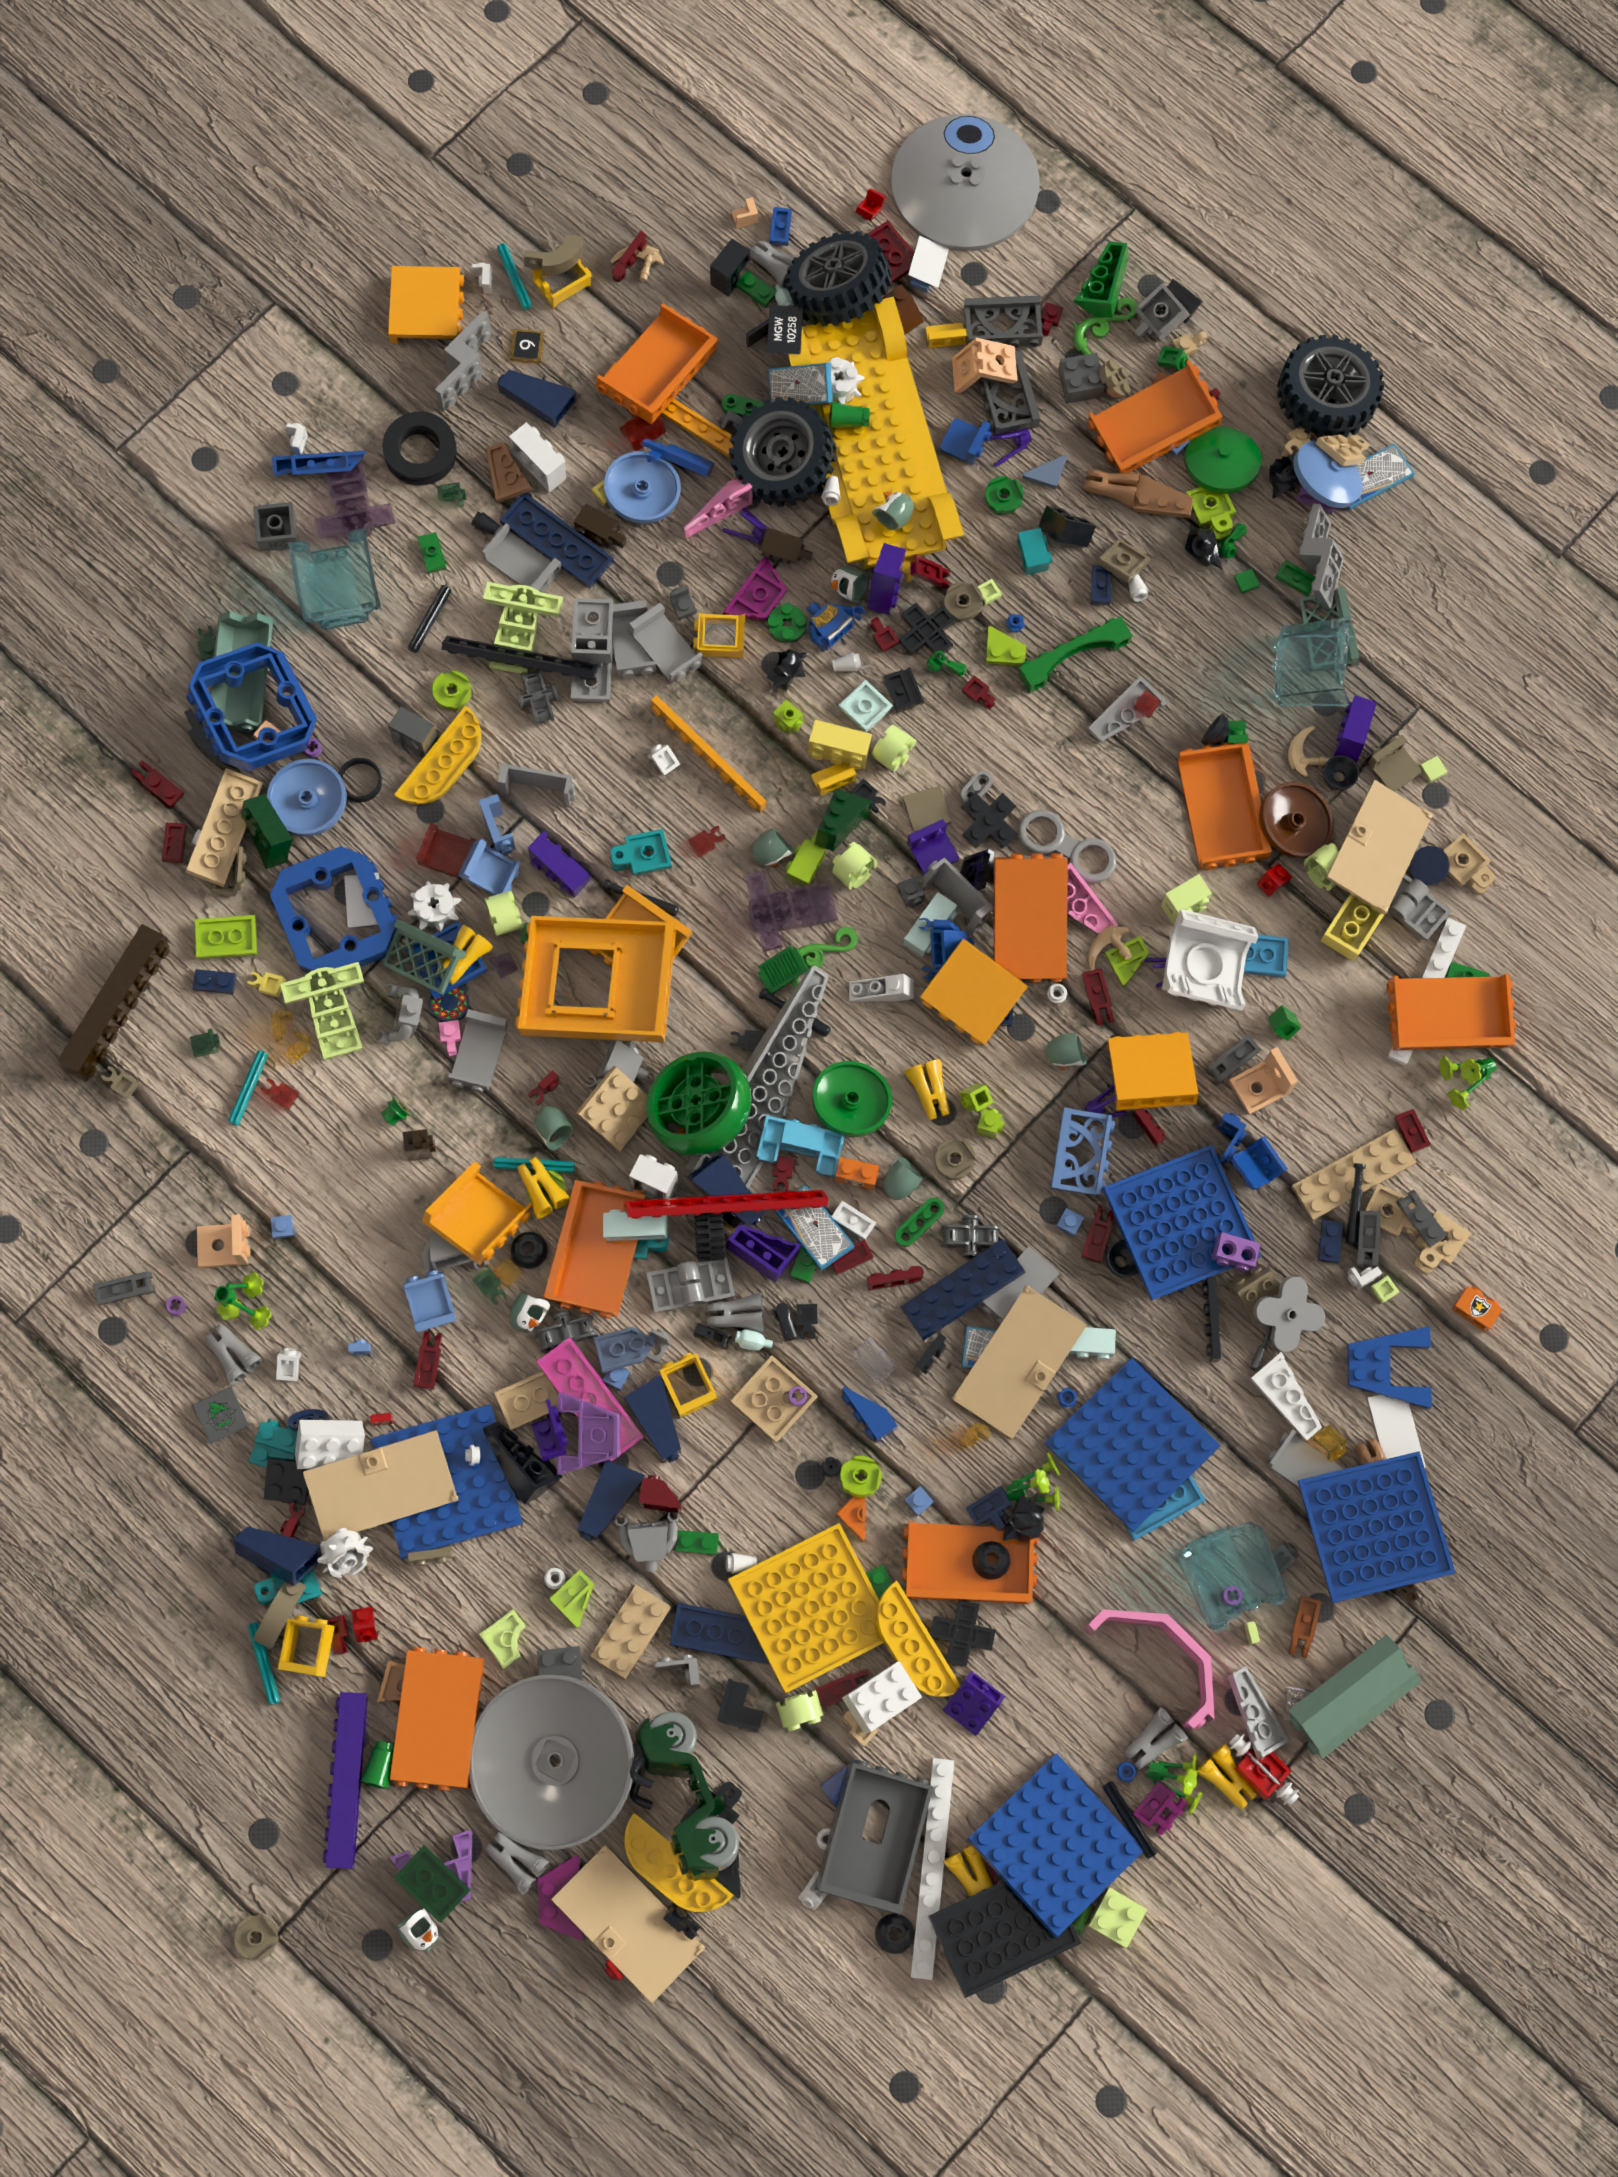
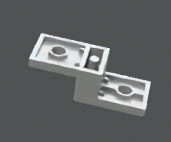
(463, 361)
(1321, 556)
(592, 645)

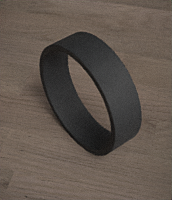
(354, 761)

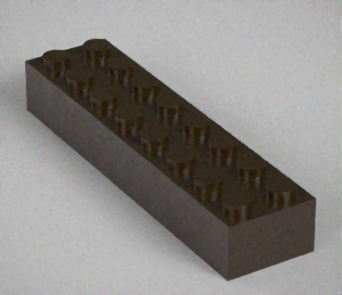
(114, 1003)

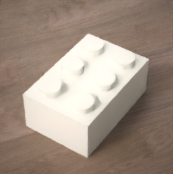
(538, 457)
(653, 1178)
(327, 1441)
(881, 1697)

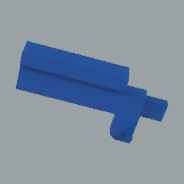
(678, 456)

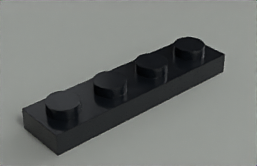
(1210, 1310)

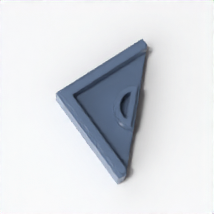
(1048, 473)

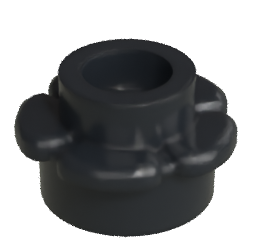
(836, 1467)

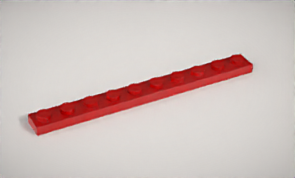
(725, 1203)

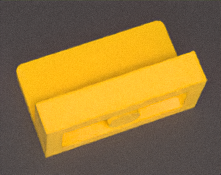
(946, 335)
(833, 777)

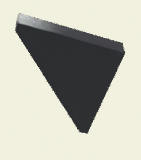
(731, 1877)

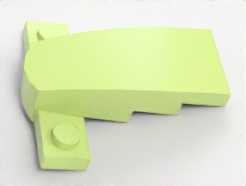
(519, 617)
(329, 1006)

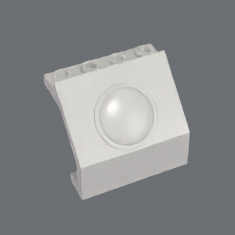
(1207, 959)

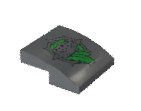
(221, 1415)

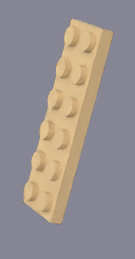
(222, 828)
(1334, 1183)

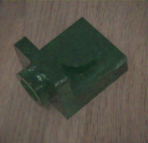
(451, 491)
(205, 1043)

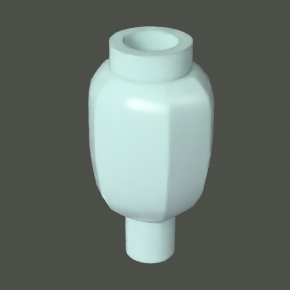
(783, 296)
(752, 1340)

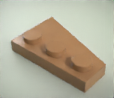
(505, 473)
(1161, 500)
(392, 1682)

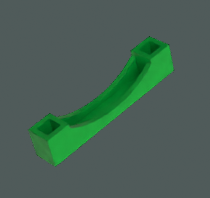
(1112, 635)

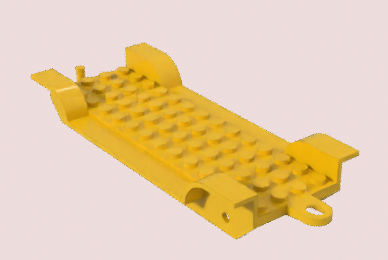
(888, 454)

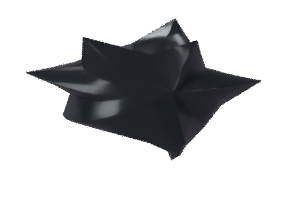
(1283, 475)
(1203, 546)
(787, 668)
(1025, 1521)

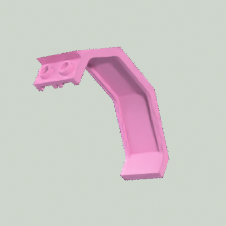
(1203, 1660)

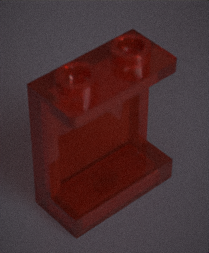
(443, 851)

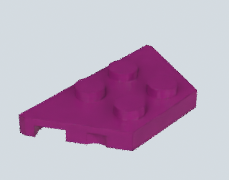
(758, 594)
(548, 1887)

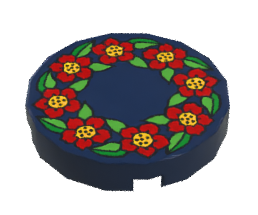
(451, 1005)

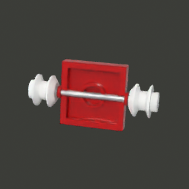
(1263, 1774)

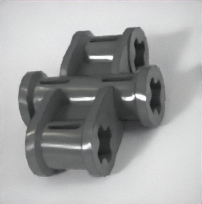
(537, 696)
(962, 1236)
(558, 1333)

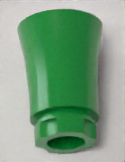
(848, 416)
(379, 1766)

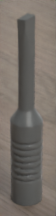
(1260, 1351)

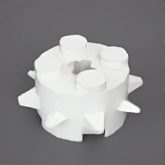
(844, 380)
(434, 895)
(344, 1553)

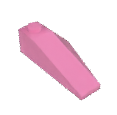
(725, 503)
(1084, 904)

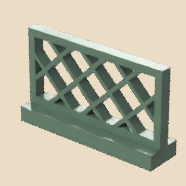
(1343, 611)
(425, 940)

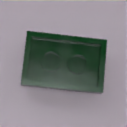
(432, 1884)

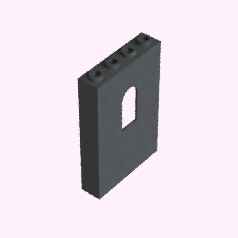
(863, 1869)

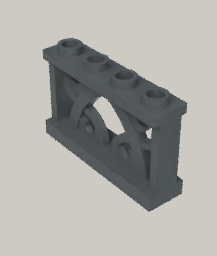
(1007, 305)
(1028, 410)

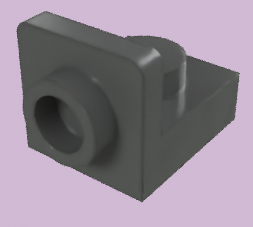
(735, 419)
(682, 602)
(911, 892)
(1285, 1556)

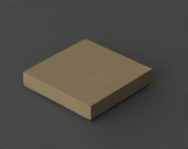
(1123, 560)
(926, 808)

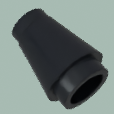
(484, 523)

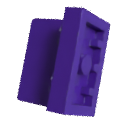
(932, 845)
(550, 1435)
(973, 1703)

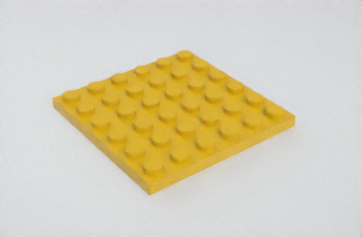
(810, 1607)

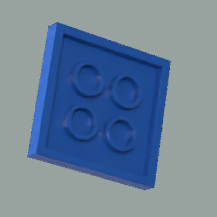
(449, 935)

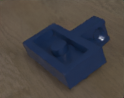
(990, 1508)

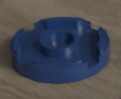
(1430, 865)

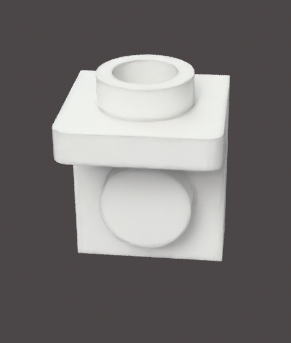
(484, 273)
(298, 437)
(663, 758)
(1366, 1277)
(288, 1364)
(811, 1897)

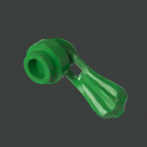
(1228, 548)
(935, 664)

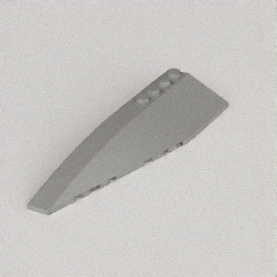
(773, 1073)

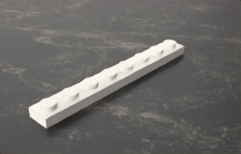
(1436, 968)

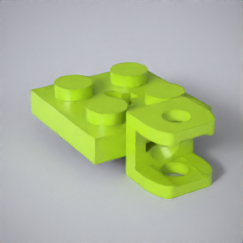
(1215, 517)

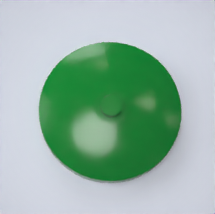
(1223, 460)
(851, 1099)

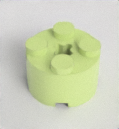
(893, 748)
(1320, 864)
(853, 866)
(503, 913)
(800, 1709)

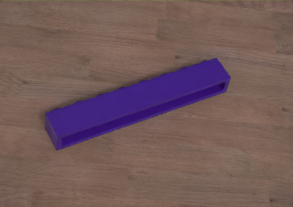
(346, 1780)

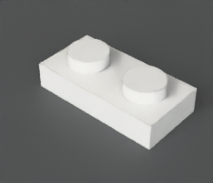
(853, 1220)

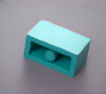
(1033, 551)

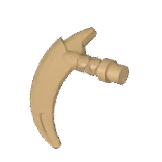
(650, 256)
(1296, 756)
(1107, 936)

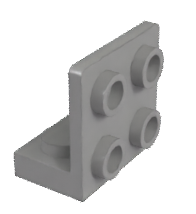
(691, 1674)

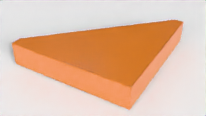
(854, 1516)

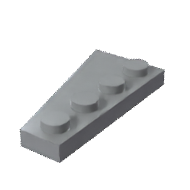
(1121, 712)
(1257, 1715)

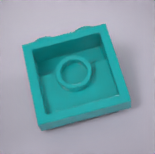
(273, 1442)

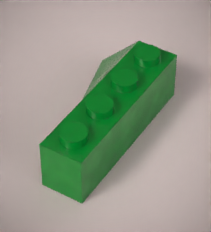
(1103, 286)

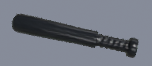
(668, 907)
(817, 1026)
(1352, 1234)

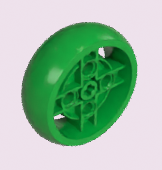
(698, 1103)

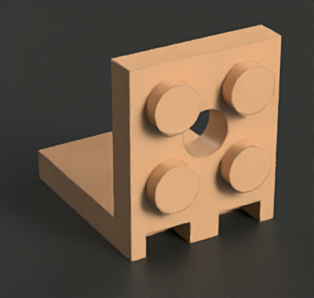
(979, 361)
(1273, 1077)
(235, 1244)

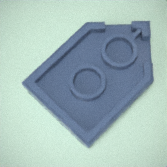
(622, 1348)

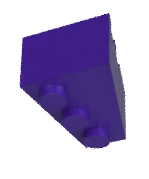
(886, 579)
(1355, 727)
(557, 865)
(763, 1252)

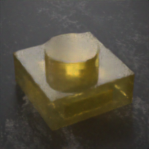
(507, 1272)

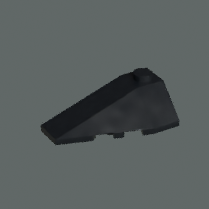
(524, 1470)

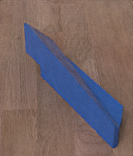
(316, 463)

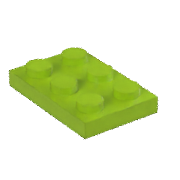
(226, 937)

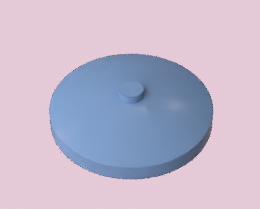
(1326, 478)
(641, 488)
(308, 796)

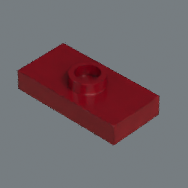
(174, 842)
(855, 1257)

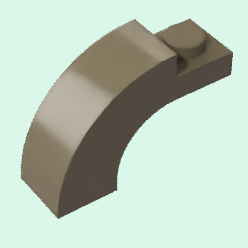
(556, 261)
(278, 1614)

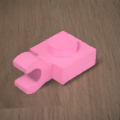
(450, 1034)

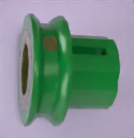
(395, 1111)

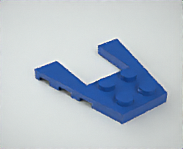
(1370, 1366)

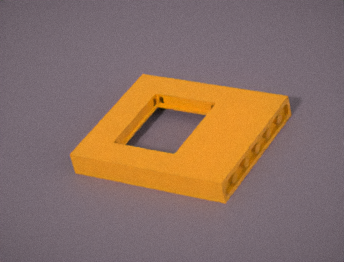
(637, 984)

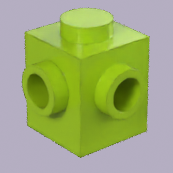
(788, 717)
(976, 1097)
(990, 1123)

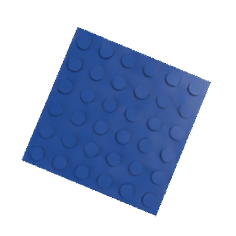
(1174, 1218)
(1132, 1444)
(483, 1492)
(1376, 1527)
(1055, 1845)

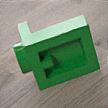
(1172, 358)
(1237, 732)

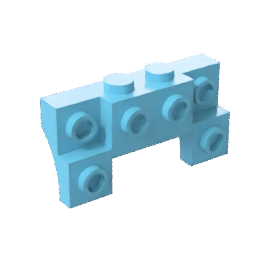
(801, 1139)

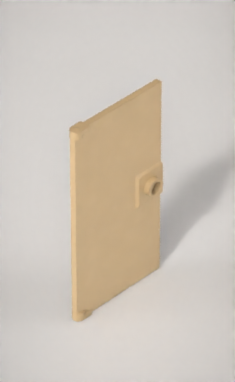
(1379, 847)
(1019, 1362)
(381, 1485)
(626, 1924)

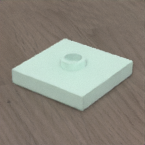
(865, 706)

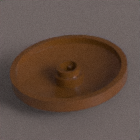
(1296, 819)

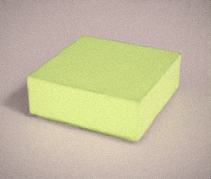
(989, 591)
(1433, 769)
(1384, 1289)
(1252, 1633)

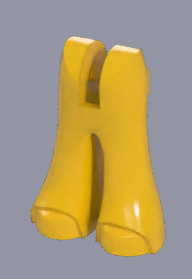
(477, 947)
(917, 1078)
(556, 1194)
(1225, 1761)
(957, 1866)

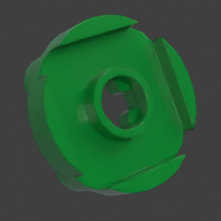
(1006, 485)
(787, 633)

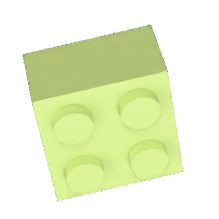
(1189, 896)
(1116, 1917)

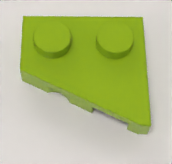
(1004, 649)
(1124, 968)
(573, 1597)

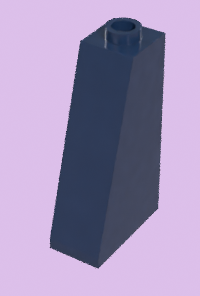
(537, 396)
(720, 1178)
(654, 1415)
(609, 1496)
(277, 1554)

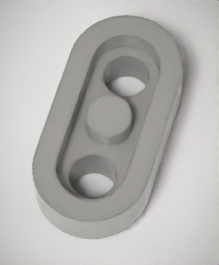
(974, 785)

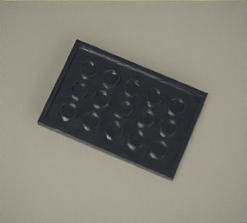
(994, 1938)

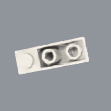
(882, 989)

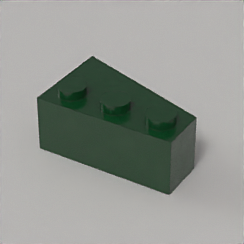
(840, 818)
(266, 831)

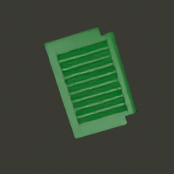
(782, 969)

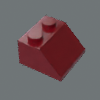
(658, 1496)

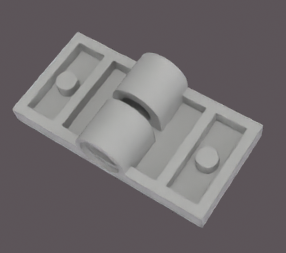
(1417, 908)
(690, 1285)

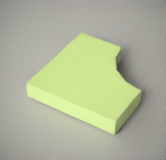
(503, 1637)

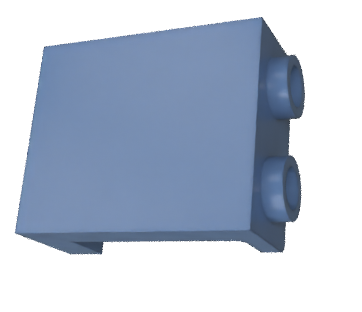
(492, 808)
(489, 869)
(429, 1300)

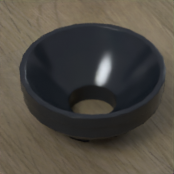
(1217, 731)
(1344, 765)
(1120, 1249)
(533, 1259)
(986, 1570)
(882, 1933)

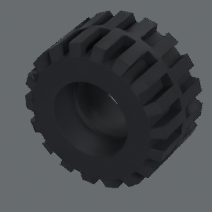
(709, 1237)

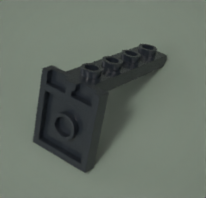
(979, 869)

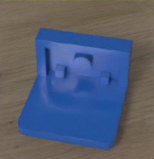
(965, 440)
(1232, 1126)
(1258, 1164)

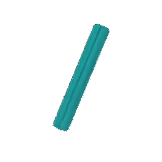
(514, 276)
(248, 1087)
(550, 1165)
(264, 1667)

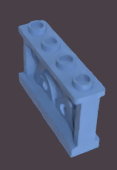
(1069, 1126)

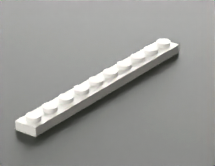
(932, 1868)

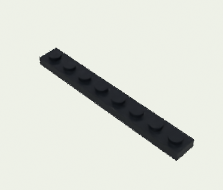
(521, 657)

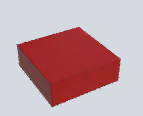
(381, 1419)

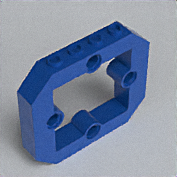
(242, 662)
(305, 875)

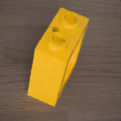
(698, 1403)
(290, 1643)

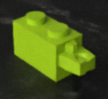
(806, 862)

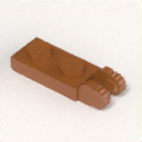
(1305, 1624)

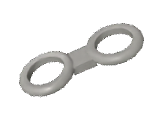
(1067, 845)

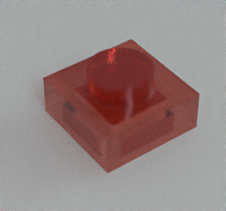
(1147, 704)

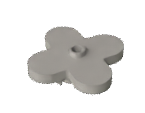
(1289, 1313)

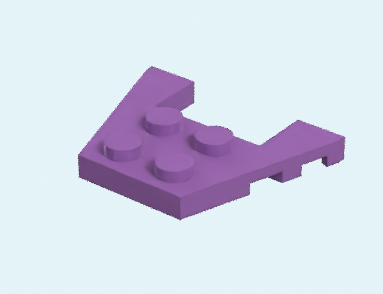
(597, 1434)
(460, 1867)

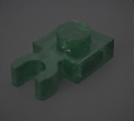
(207, 644)
(488, 1283)

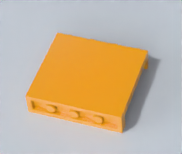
(425, 302)
(637, 907)
(973, 992)
(1152, 1071)
(475, 1215)

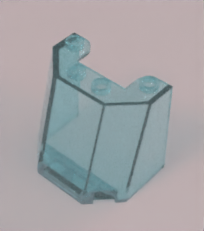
(335, 583)
(1312, 663)
(1228, 1559)

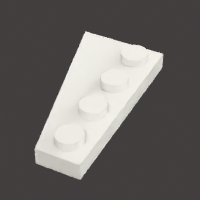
(1285, 1394)

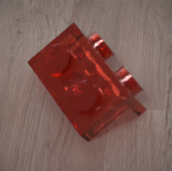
(638, 430)

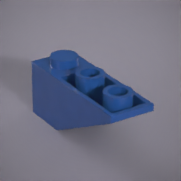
(874, 1417)

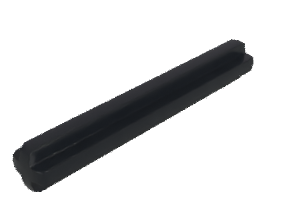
(429, 619)
(1129, 1819)

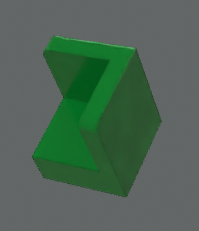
(1284, 1022)

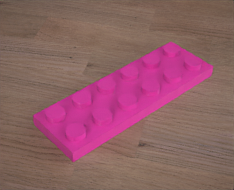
(575, 1376)

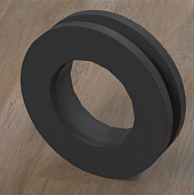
(413, 424)

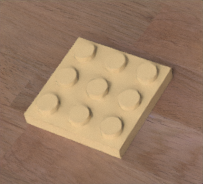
(615, 1108)
(767, 1401)

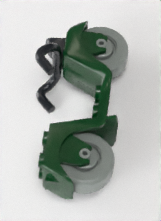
(702, 1840)

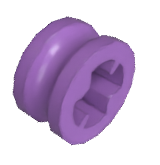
(316, 752)
(169, 1305)
(802, 1391)
(1234, 1601)

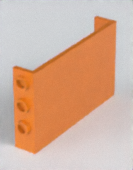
(658, 365)
(1156, 419)
(1223, 805)
(1031, 916)
(1451, 1013)
(586, 1267)
(942, 1565)
(437, 1719)

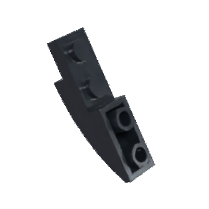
(202, 743)

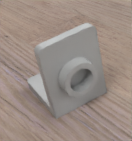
(662, 1340)

